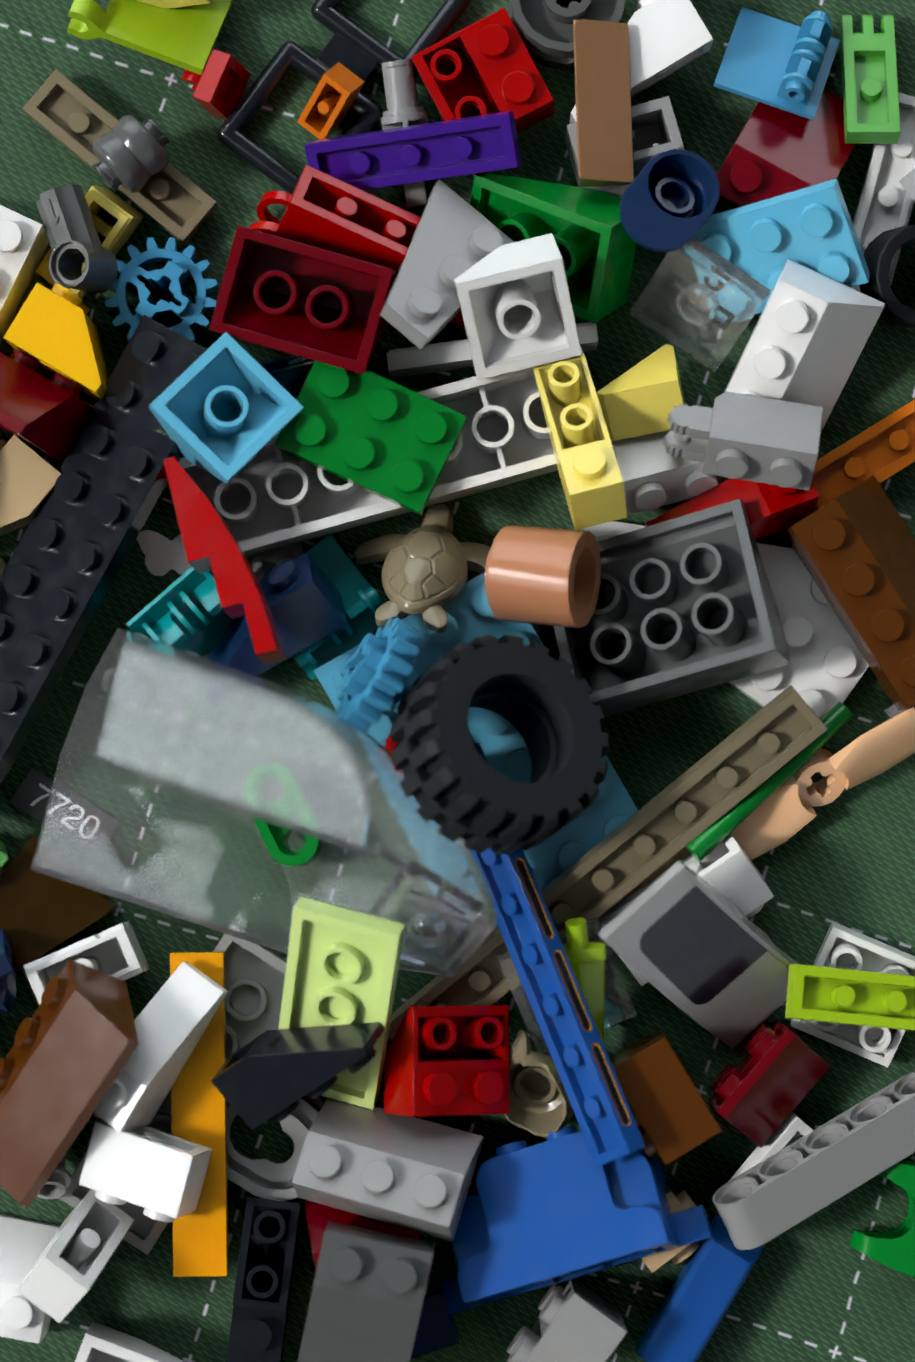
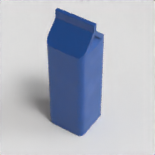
(697, 1299)

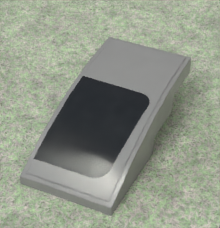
(702, 954)

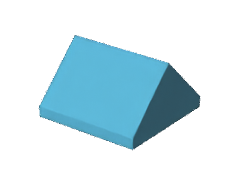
(224, 409)

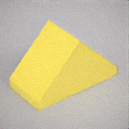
(642, 396)

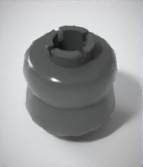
(130, 153)

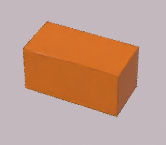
(330, 101)

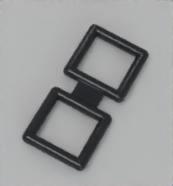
(349, 46)

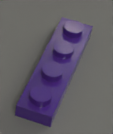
(419, 151)

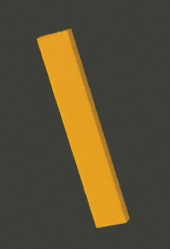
(201, 1117)

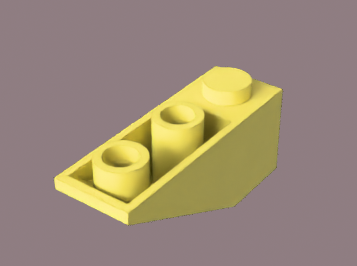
(581, 442)

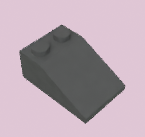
(365, 1296)

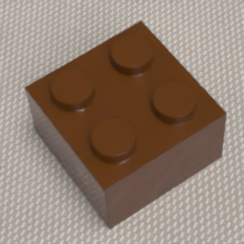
(663, 1098)

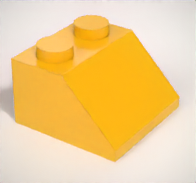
(61, 338)

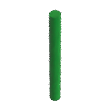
(719, 830)

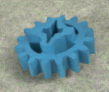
(175, 275)
(378, 674)

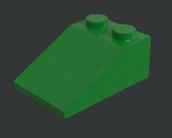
(585, 228)

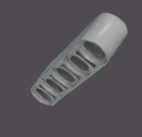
(820, 1166)

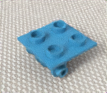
(779, 61)

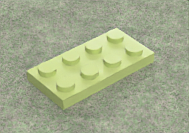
(342, 974)

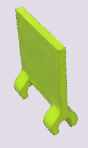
(172, 35)

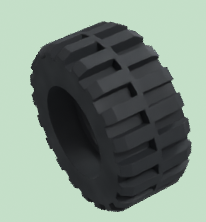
(545, 708)

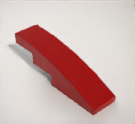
(213, 547)

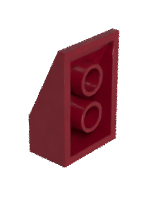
(783, 153)

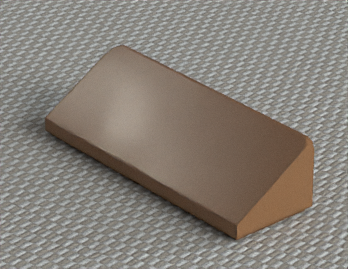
(603, 103)

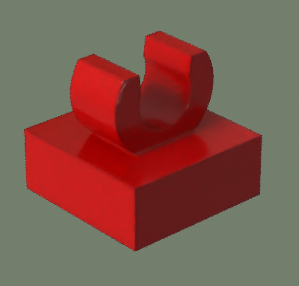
(220, 84)

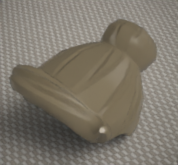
(535, 1090)

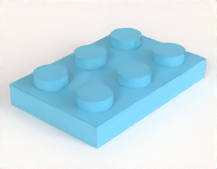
(798, 226)

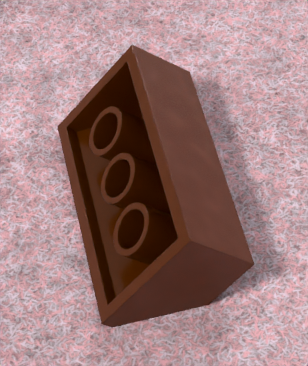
(867, 573)
(60, 1073)

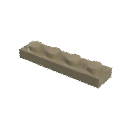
(80, 121)

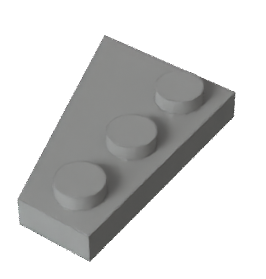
(444, 246)

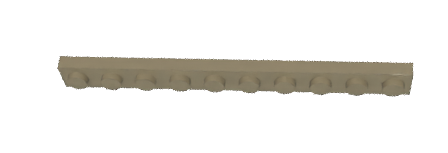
(643, 841)

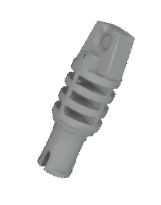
(403, 112)

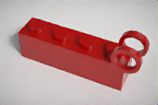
(341, 220)

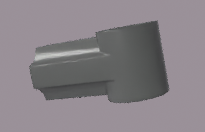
(75, 240)

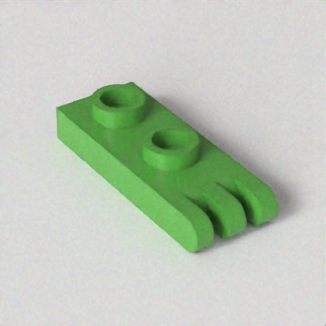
(869, 81)

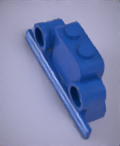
(558, 1217)

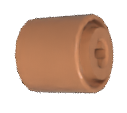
(543, 576)

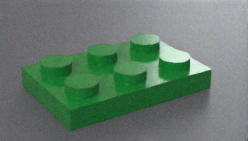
(372, 434)

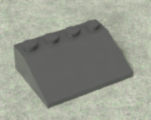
(677, 612)

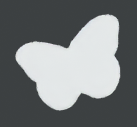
(162, 553)

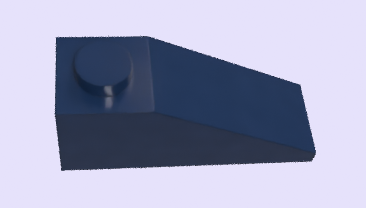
(303, 611)

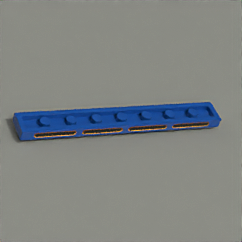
(559, 1005)

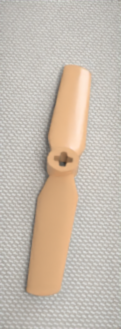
(793, 801)

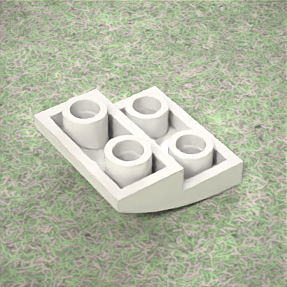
(855, 951)

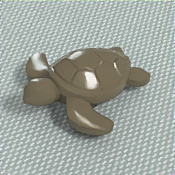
(423, 568)

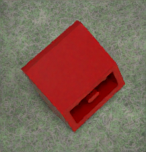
(485, 73)
(449, 1062)

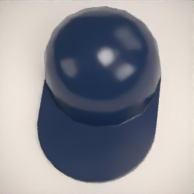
(669, 200)

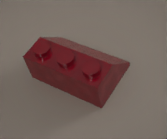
(302, 300)

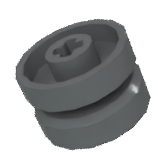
(549, 27)

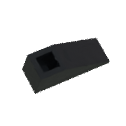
(287, 1064)

